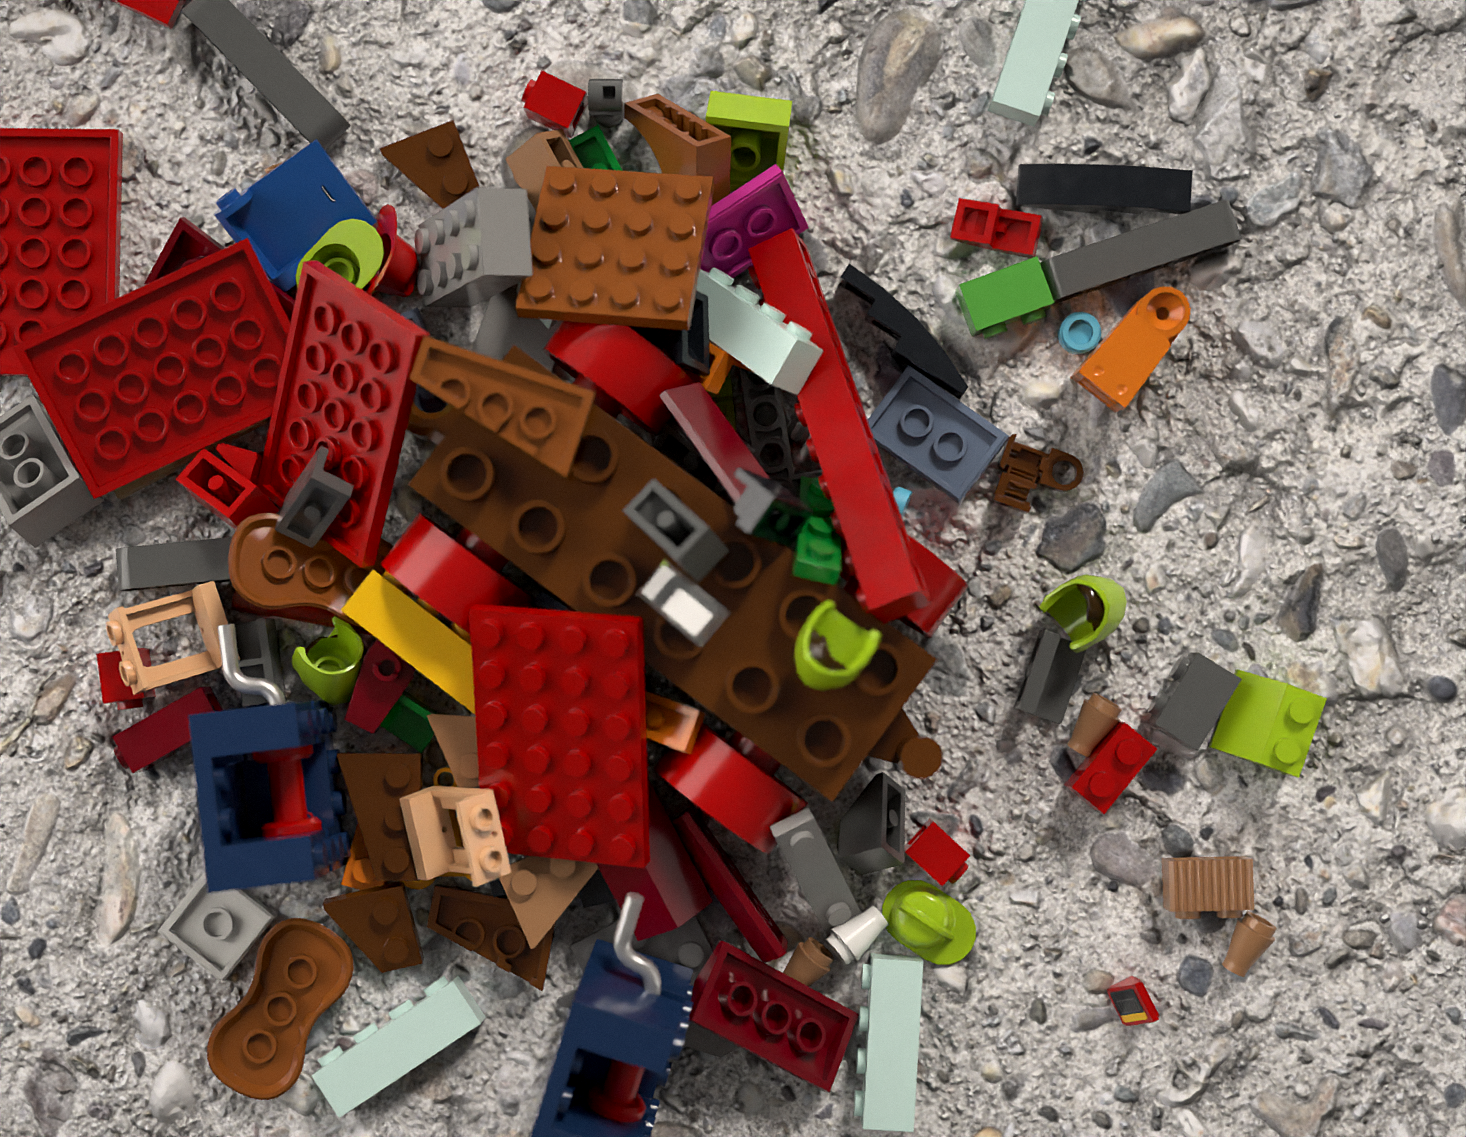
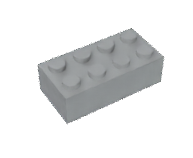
(474, 248)

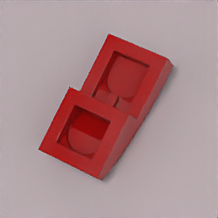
(996, 228)

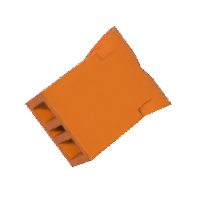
(1134, 347)

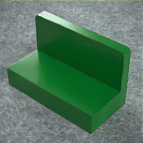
(410, 722)

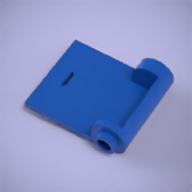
(291, 211)

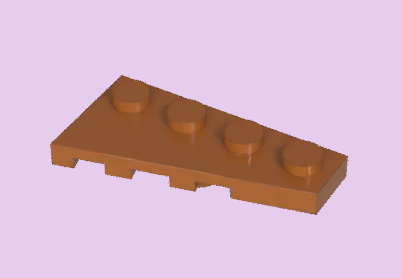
(516, 403)

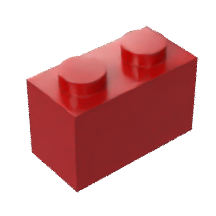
(223, 490)
(1110, 767)

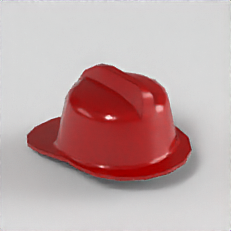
(399, 261)

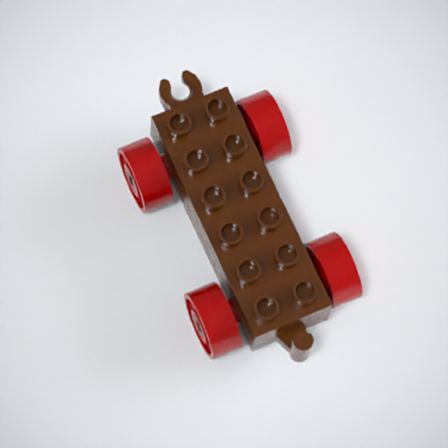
(597, 559)

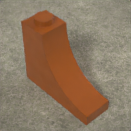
(682, 141)

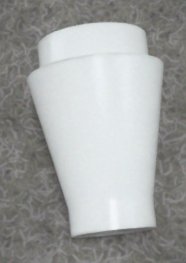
(856, 935)

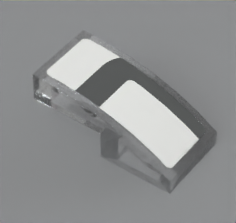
(683, 603)

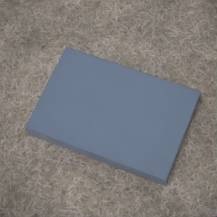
(935, 434)

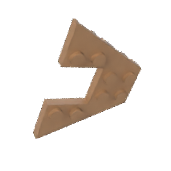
(537, 885)

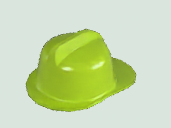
(350, 250)
(929, 922)

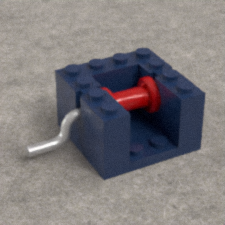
(267, 786)
(617, 1040)

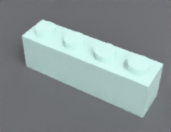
(1034, 59)
(757, 333)
(890, 1042)
(398, 1045)

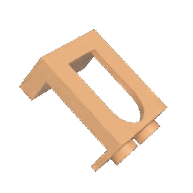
(209, 613)
(433, 836)

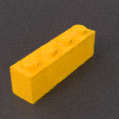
(415, 634)

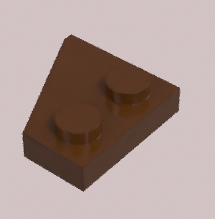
(435, 163)
(379, 924)

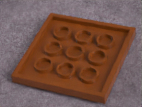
(617, 247)

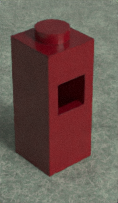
(163, 731)

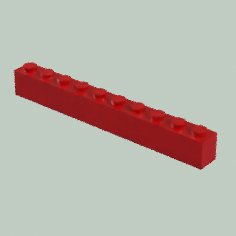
(842, 438)

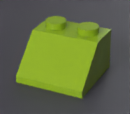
(756, 130)
(1268, 723)

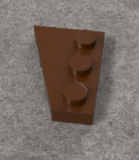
(374, 788)
(490, 930)

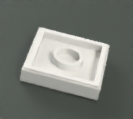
(217, 927)

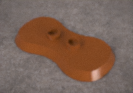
(286, 573)
(295, 980)

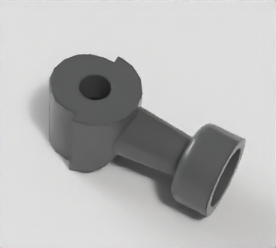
(606, 101)

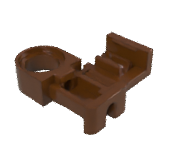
(1024, 470)

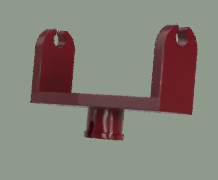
(378, 686)

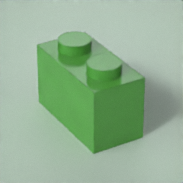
(1004, 298)

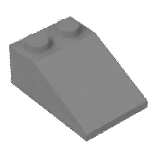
(38, 476)

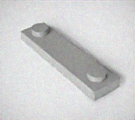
(815, 869)

